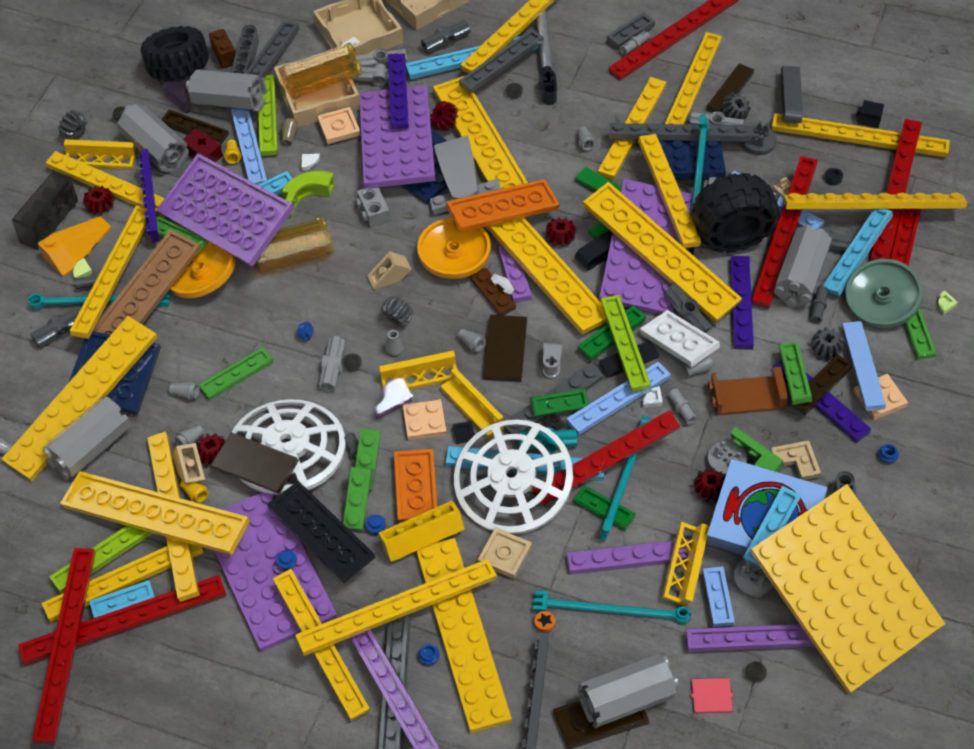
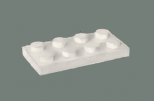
(679, 338)

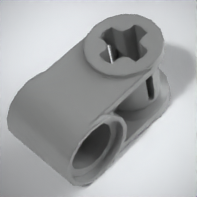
(552, 359)

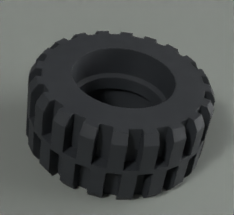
(174, 53)

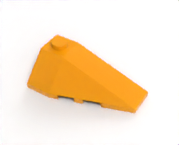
(72, 244)

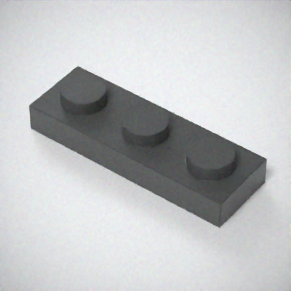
(630, 29)

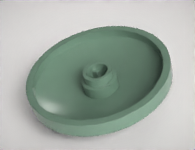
(884, 293)

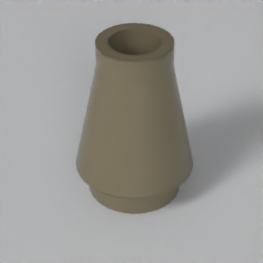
(289, 129)

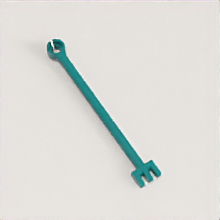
(704, 130)
(37, 301)
(619, 491)
(541, 603)

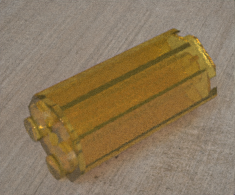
(322, 70)
(296, 245)

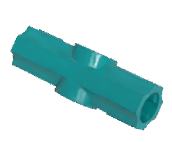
(568, 437)

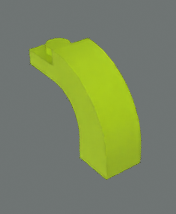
(308, 184)

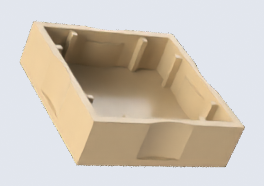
(422, 12)
(360, 19)
(308, 107)

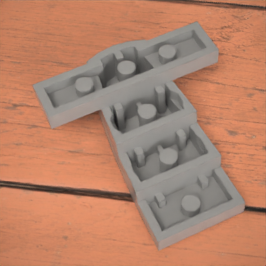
(459, 173)

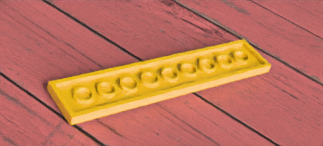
(486, 144)
(661, 251)
(550, 274)
(90, 384)
(156, 512)
(465, 643)

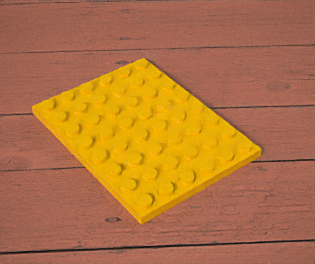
(847, 588)

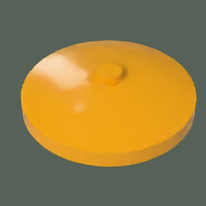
(451, 252)
(204, 273)

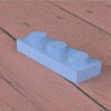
(718, 597)

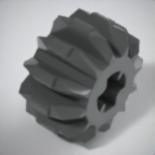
(735, 106)
(72, 125)
(397, 310)
(827, 343)

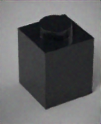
(870, 114)

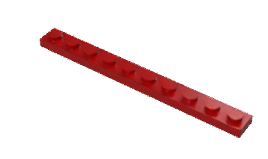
(668, 37)
(898, 184)
(783, 234)
(125, 619)
(64, 647)

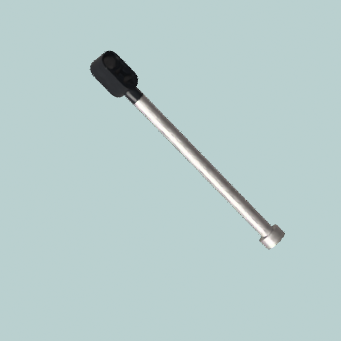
(548, 77)

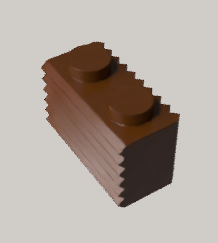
(222, 48)

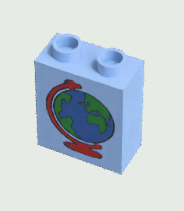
(746, 501)

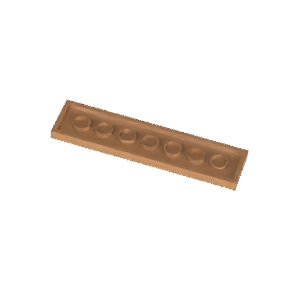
(150, 282)

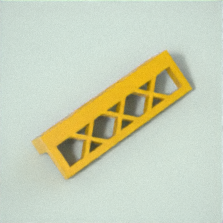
(101, 151)
(419, 368)
(471, 402)
(692, 566)

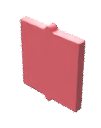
(712, 695)

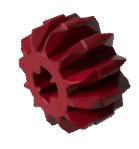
(444, 115)
(98, 200)
(560, 231)
(209, 447)
(709, 484)

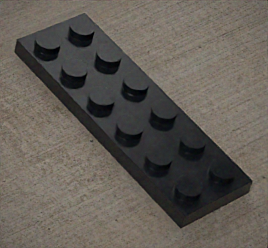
(321, 531)

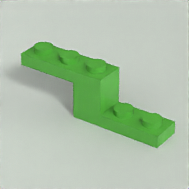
(766, 458)
(362, 478)

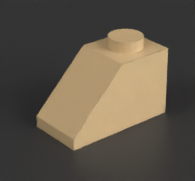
(389, 270)
(188, 463)

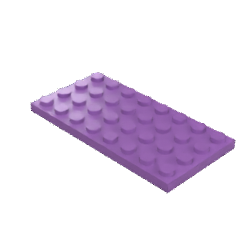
(396, 154)
(225, 209)
(625, 270)
(254, 566)

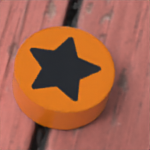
(544, 621)

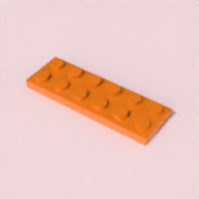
(502, 205)

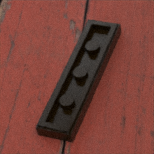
(734, 83)
(187, 124)
(824, 382)

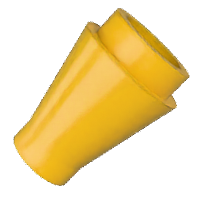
(232, 152)
(197, 492)

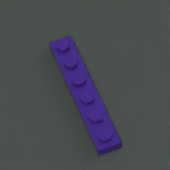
(398, 91)
(149, 200)
(743, 311)
(838, 413)

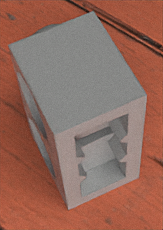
(373, 206)

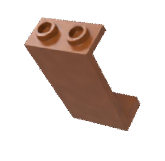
(748, 394)

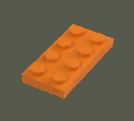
(414, 483)

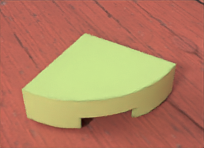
(82, 269)
(946, 302)

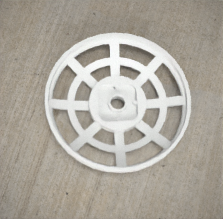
(298, 436)
(517, 485)

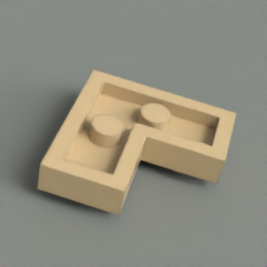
(801, 456)

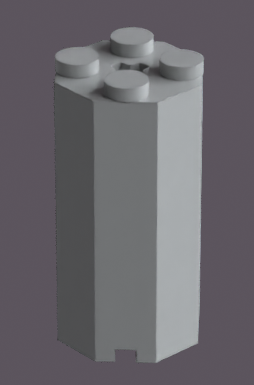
(226, 90)
(151, 133)
(802, 266)
(86, 437)
(628, 690)

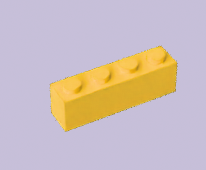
(421, 531)

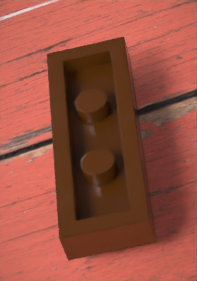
(493, 293)

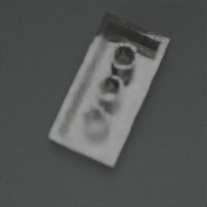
(45, 209)

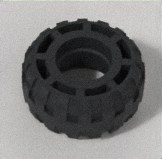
(735, 212)

